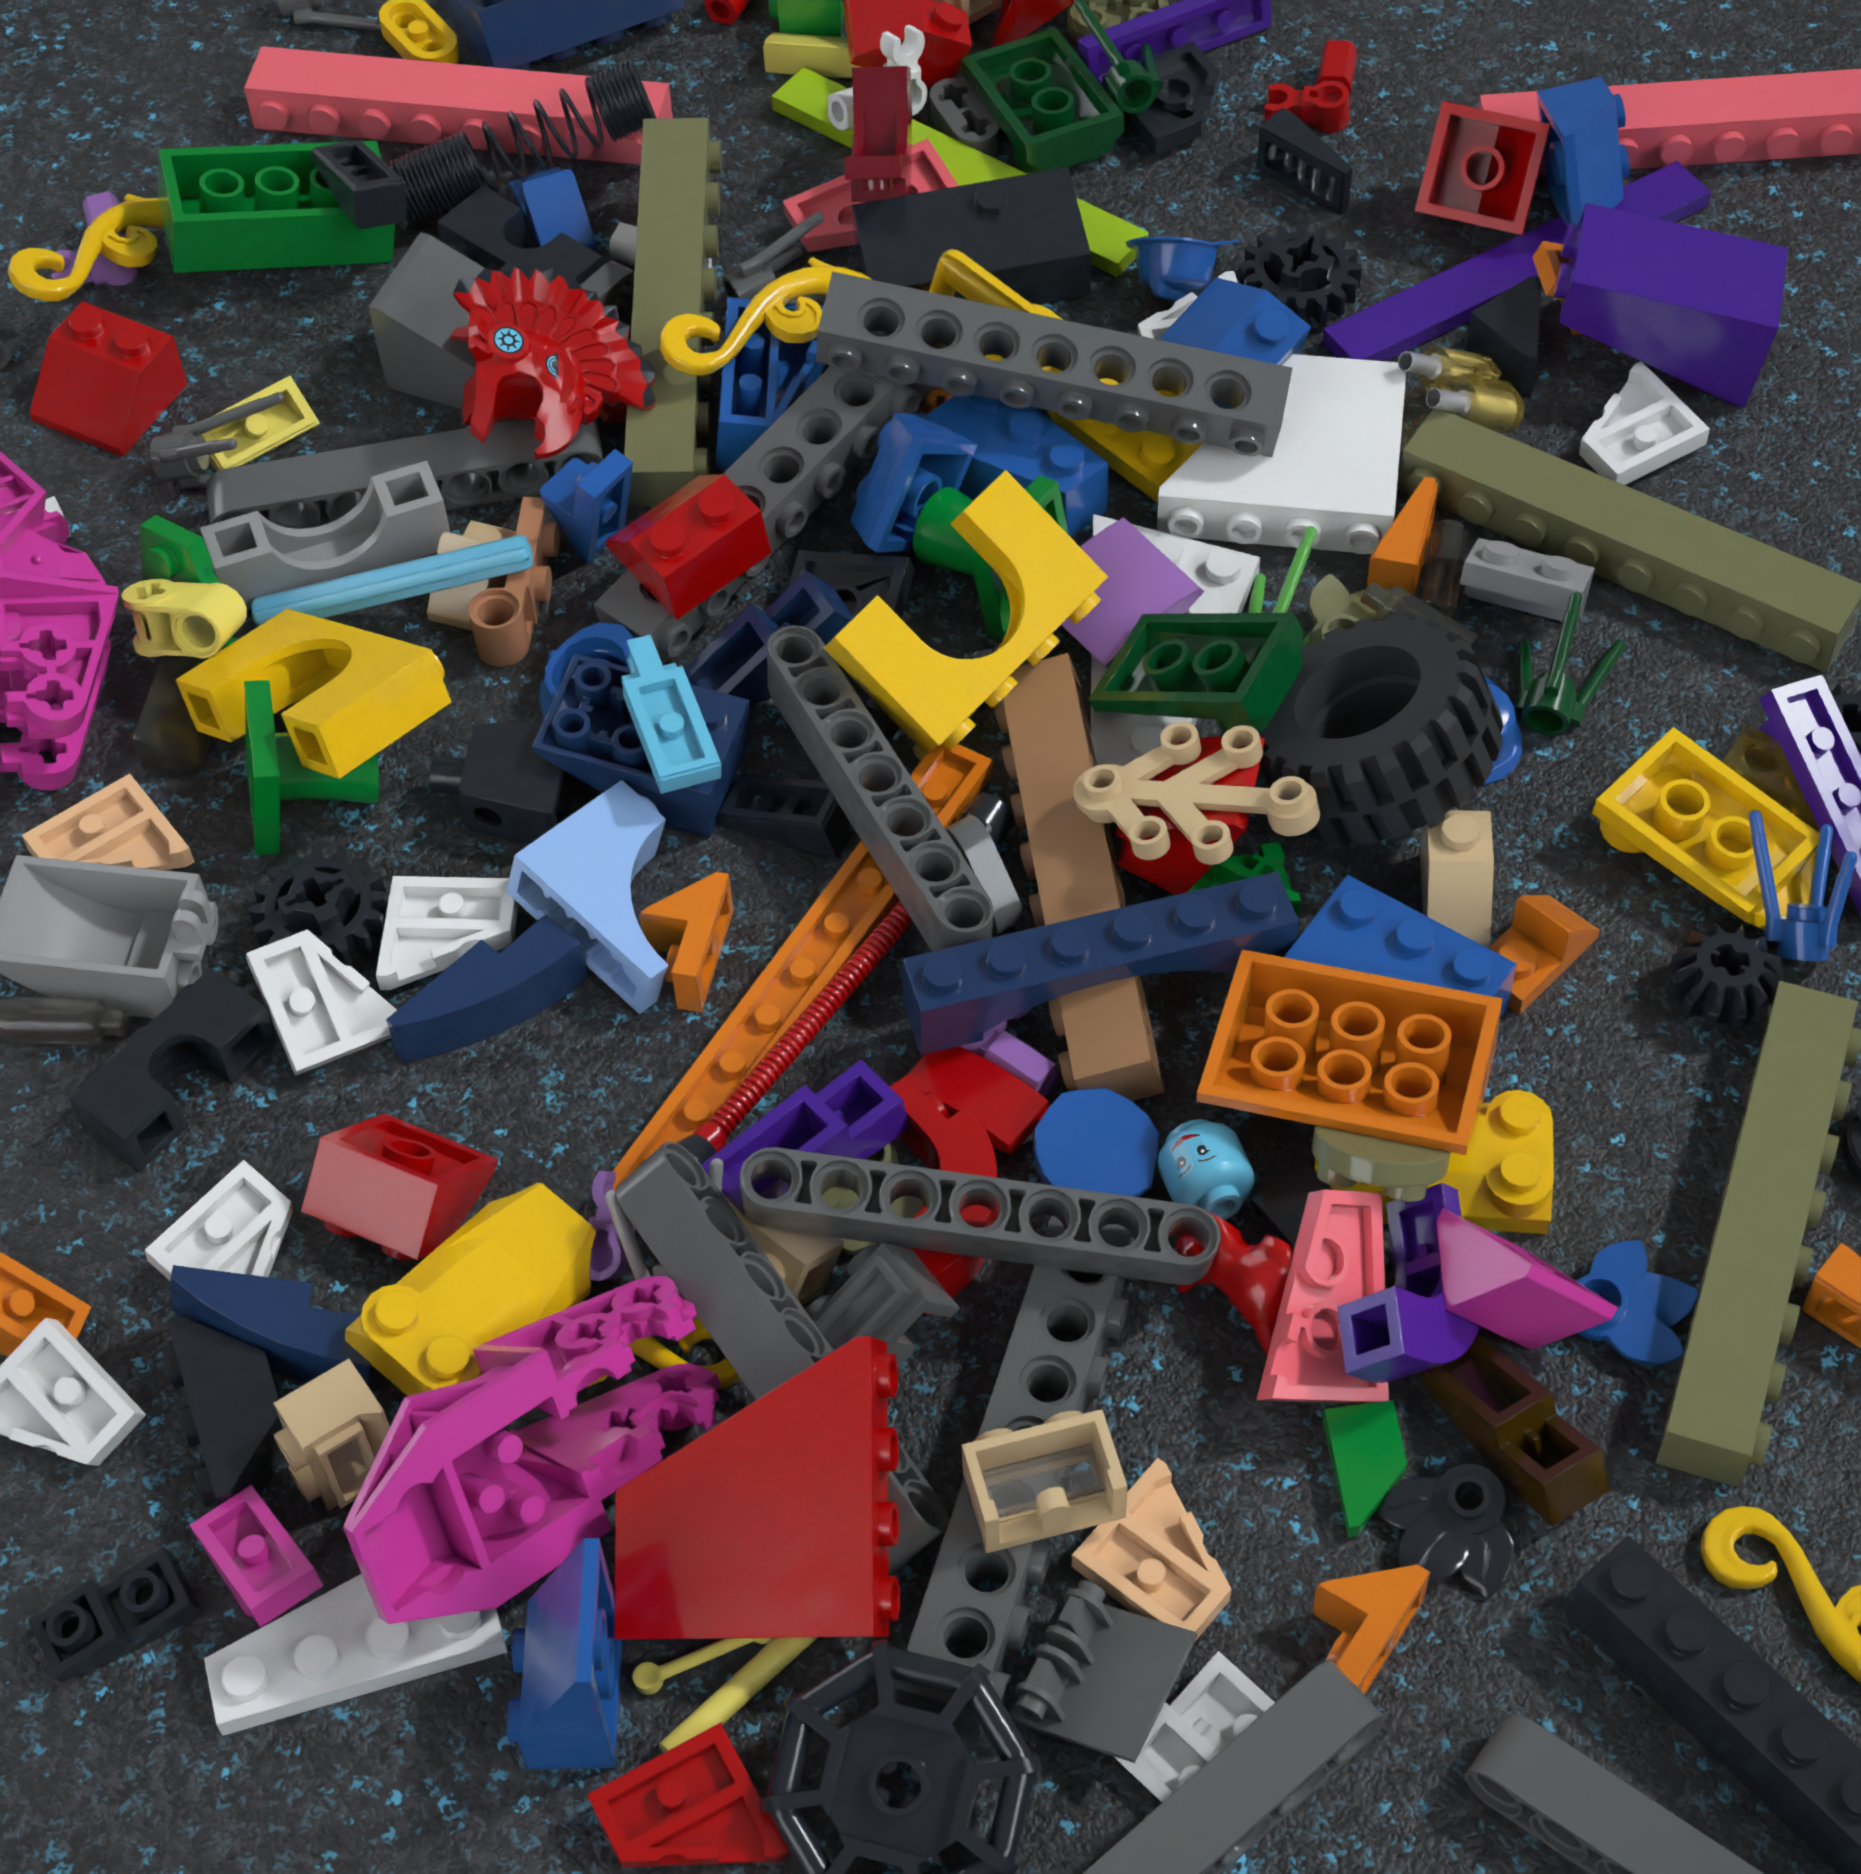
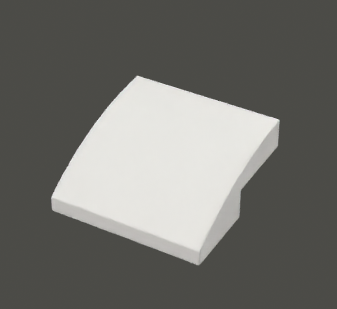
(1197, 1726)

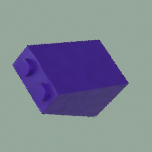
(1674, 296)

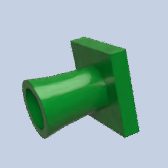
(942, 546)
(278, 775)

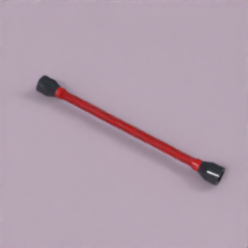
(712, 1136)

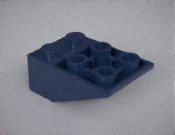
(597, 742)

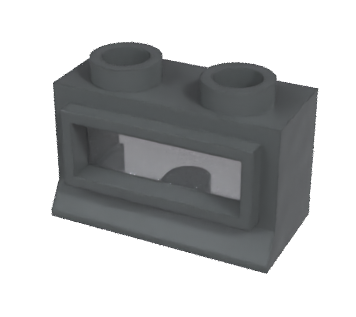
(881, 1300)

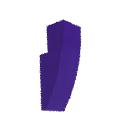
(845, 1119)

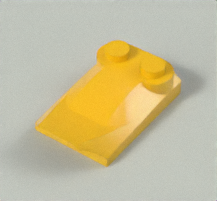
(1695, 822)
(1507, 1168)
(490, 1277)

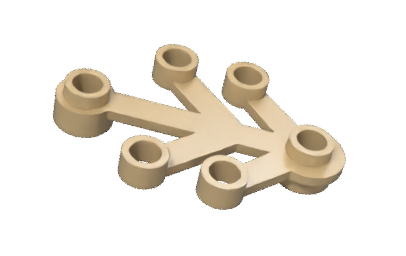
(1112, 792)

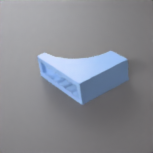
(583, 882)

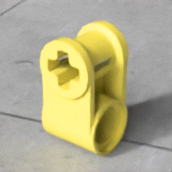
(183, 617)

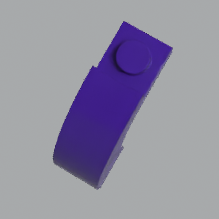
(1407, 1324)

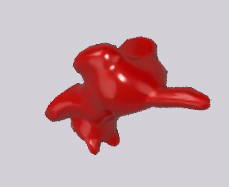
(1247, 1274)

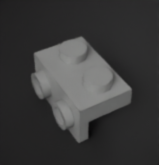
(1524, 579)

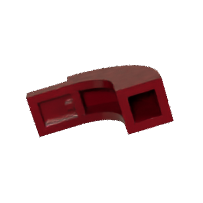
(881, 133)

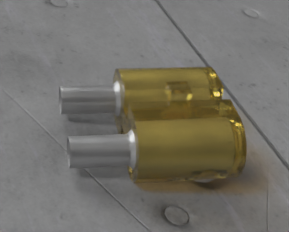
(1466, 386)

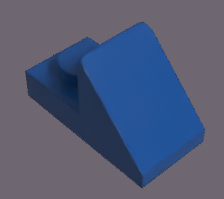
(552, 206)
(590, 501)

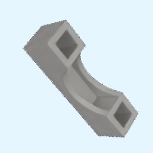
(389, 526)

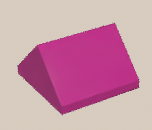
(1511, 1287)

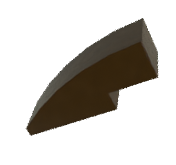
(1518, 1431)

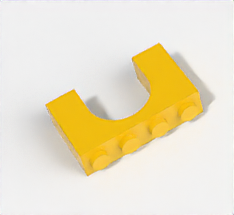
(1045, 585)
(352, 687)

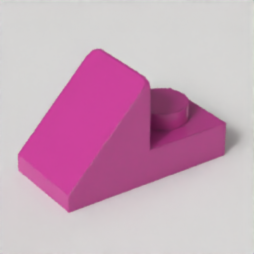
(256, 1556)

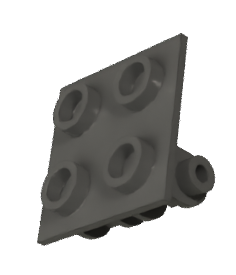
(1101, 1675)

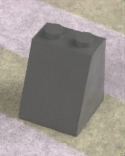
(416, 319)

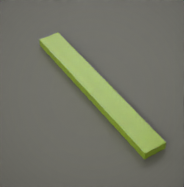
(806, 102)

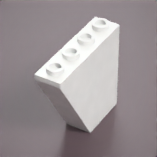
(1327, 470)

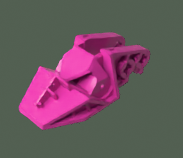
(51, 635)
(478, 1512)

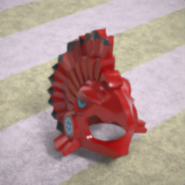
(545, 355)

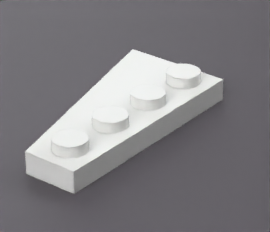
(338, 1652)

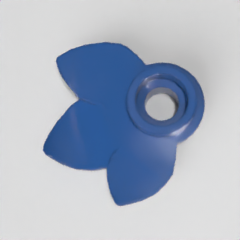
(1645, 1301)

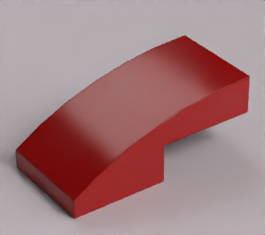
(998, 1098)

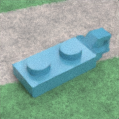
(668, 720)

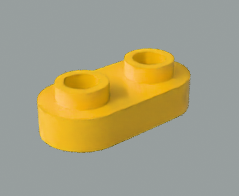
(418, 32)

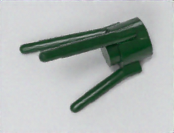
(1128, 82)
(1551, 702)

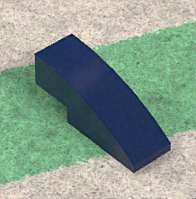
(738, 657)
(489, 992)
(269, 1316)

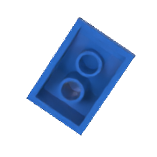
(568, 1668)

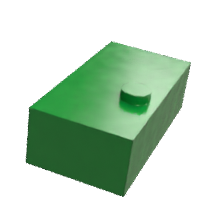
(258, 211)

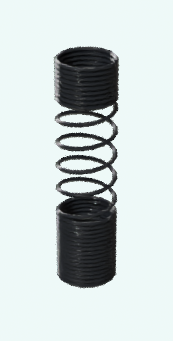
(450, 172)

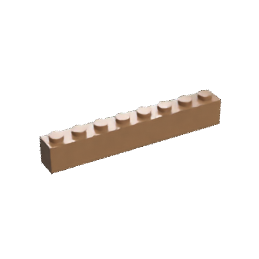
(1075, 875)

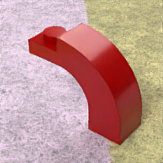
(955, 1146)

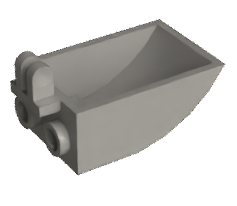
(104, 932)

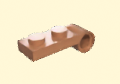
(505, 616)

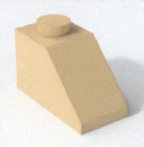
(1459, 873)

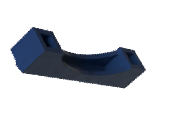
(977, 985)

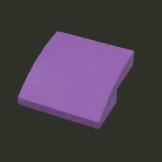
(1137, 584)

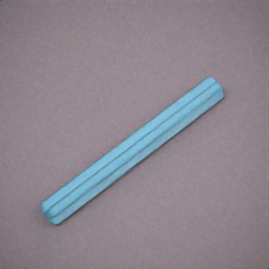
(400, 580)

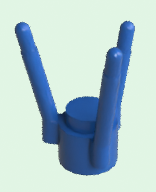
(1808, 928)

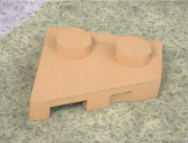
(112, 829)
(1156, 1558)

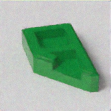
(1365, 1458)

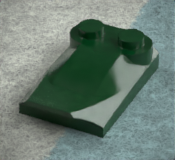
(1045, 101)
(1204, 667)

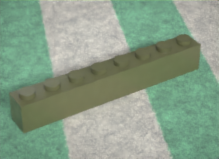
(672, 281)
(1634, 539)
(1758, 1238)

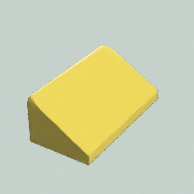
(821, 54)
(264, 430)

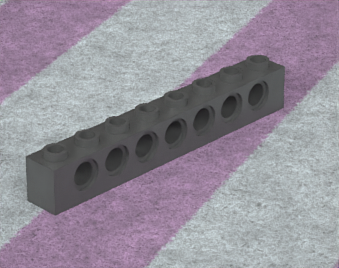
(1036, 341)
(787, 477)
(1031, 1364)

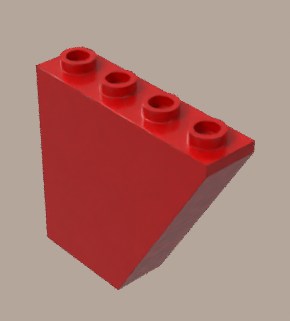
(771, 1515)

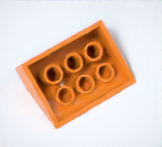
(1353, 1051)

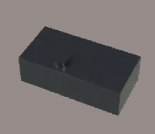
(1013, 227)

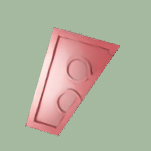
(835, 202)
(1332, 1264)

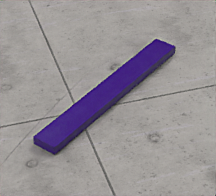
(1452, 295)

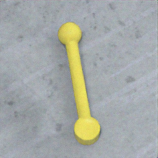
(649, 1677)

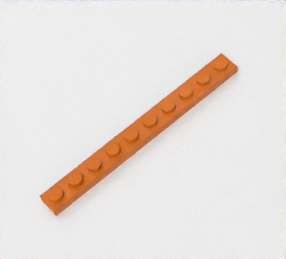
(804, 964)

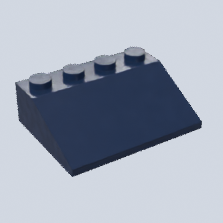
(525, 30)

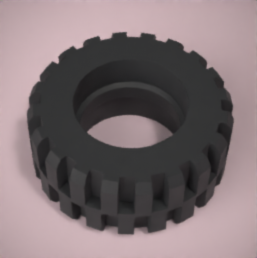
(1385, 729)

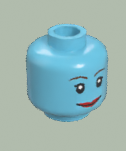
(1206, 1167)

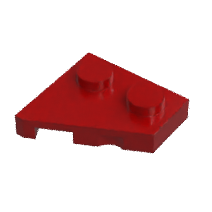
(688, 1809)

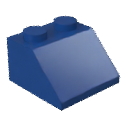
(1583, 146)
(1240, 323)
(911, 465)

